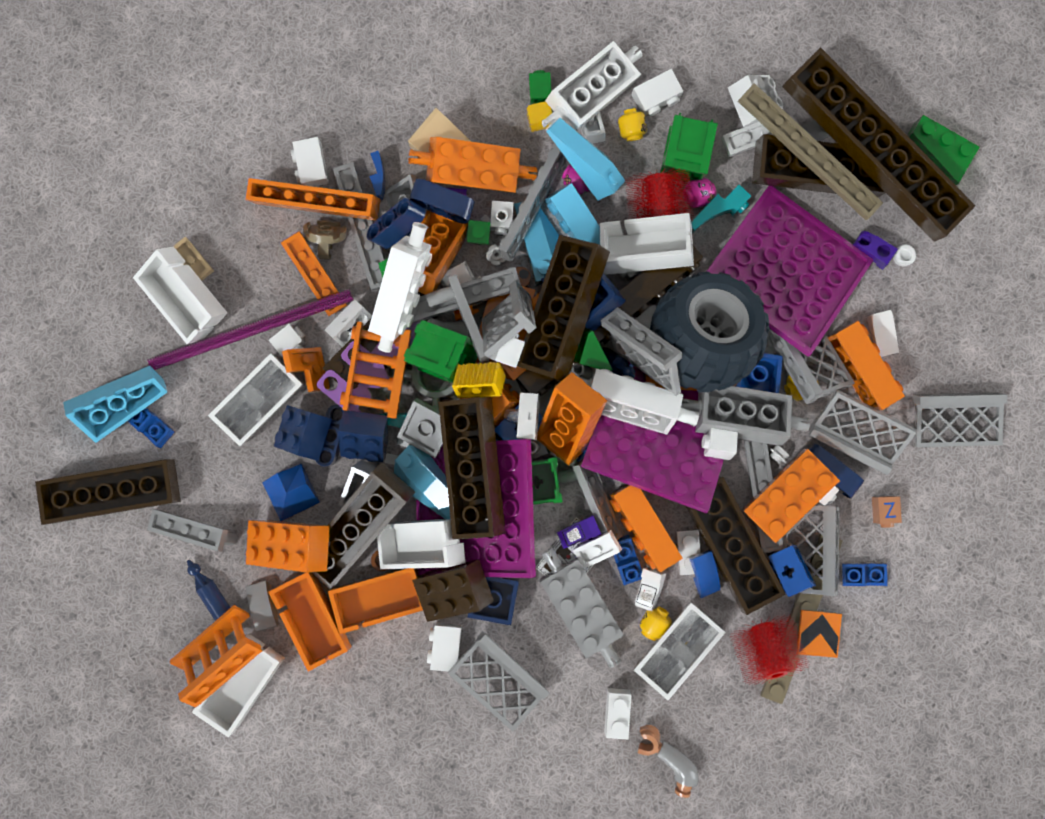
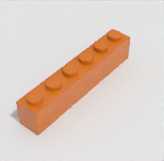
(313, 199)

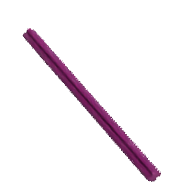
(240, 334)

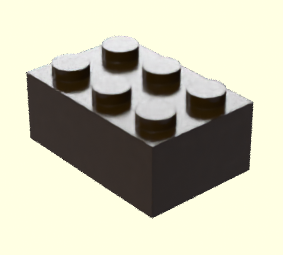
(453, 590)

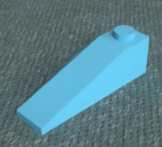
(587, 160)
(539, 244)
(425, 478)

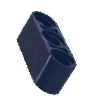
(442, 201)
(395, 223)
(332, 447)
(849, 480)

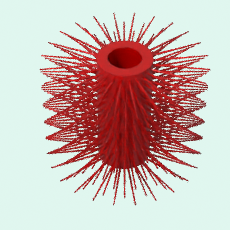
(659, 195)
(770, 650)

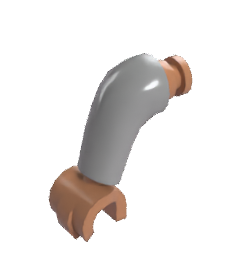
(683, 767)

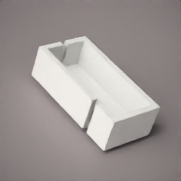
(649, 243)
(179, 295)
(419, 545)
(235, 698)

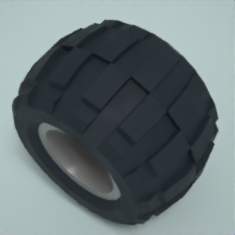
(729, 332)

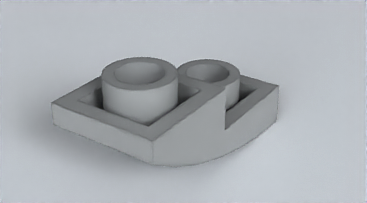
(261, 607)

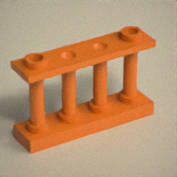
(393, 384)
(225, 667)

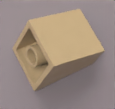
(434, 126)

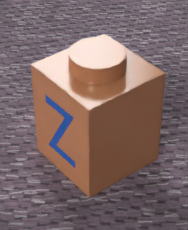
(886, 510)

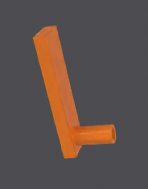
(311, 269)

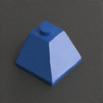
(765, 375)

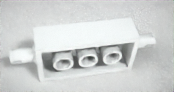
(593, 86)
(400, 287)
(640, 402)

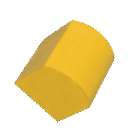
(537, 113)

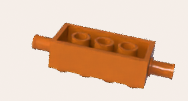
(472, 164)

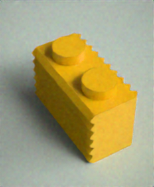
(479, 380)

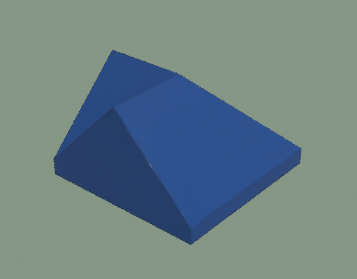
(290, 492)

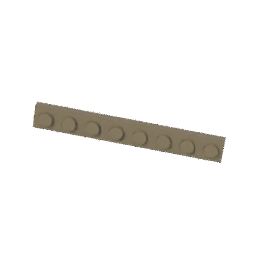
(810, 152)
(776, 689)

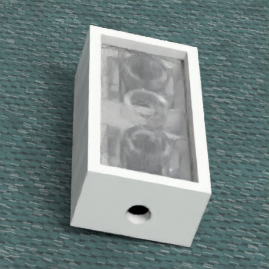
(256, 399)
(679, 651)

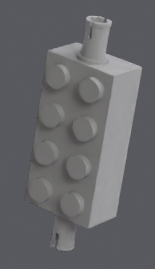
(750, 412)
(581, 607)

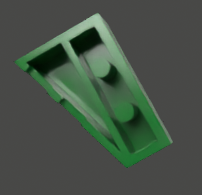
(944, 147)

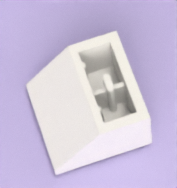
(738, 89)

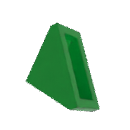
(590, 352)

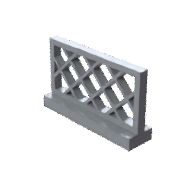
(508, 319)
(644, 349)
(802, 376)
(962, 401)
(856, 448)
(830, 549)
(509, 665)

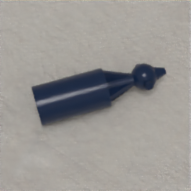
(618, 363)
(208, 592)

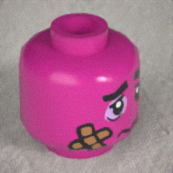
(572, 176)
(702, 192)

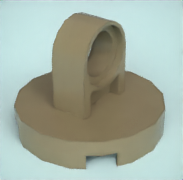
(325, 234)

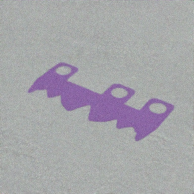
(363, 368)

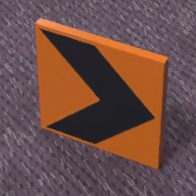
(819, 633)

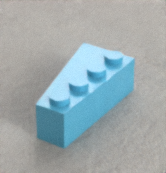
(573, 214)
(114, 403)

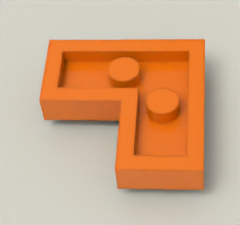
(307, 360)

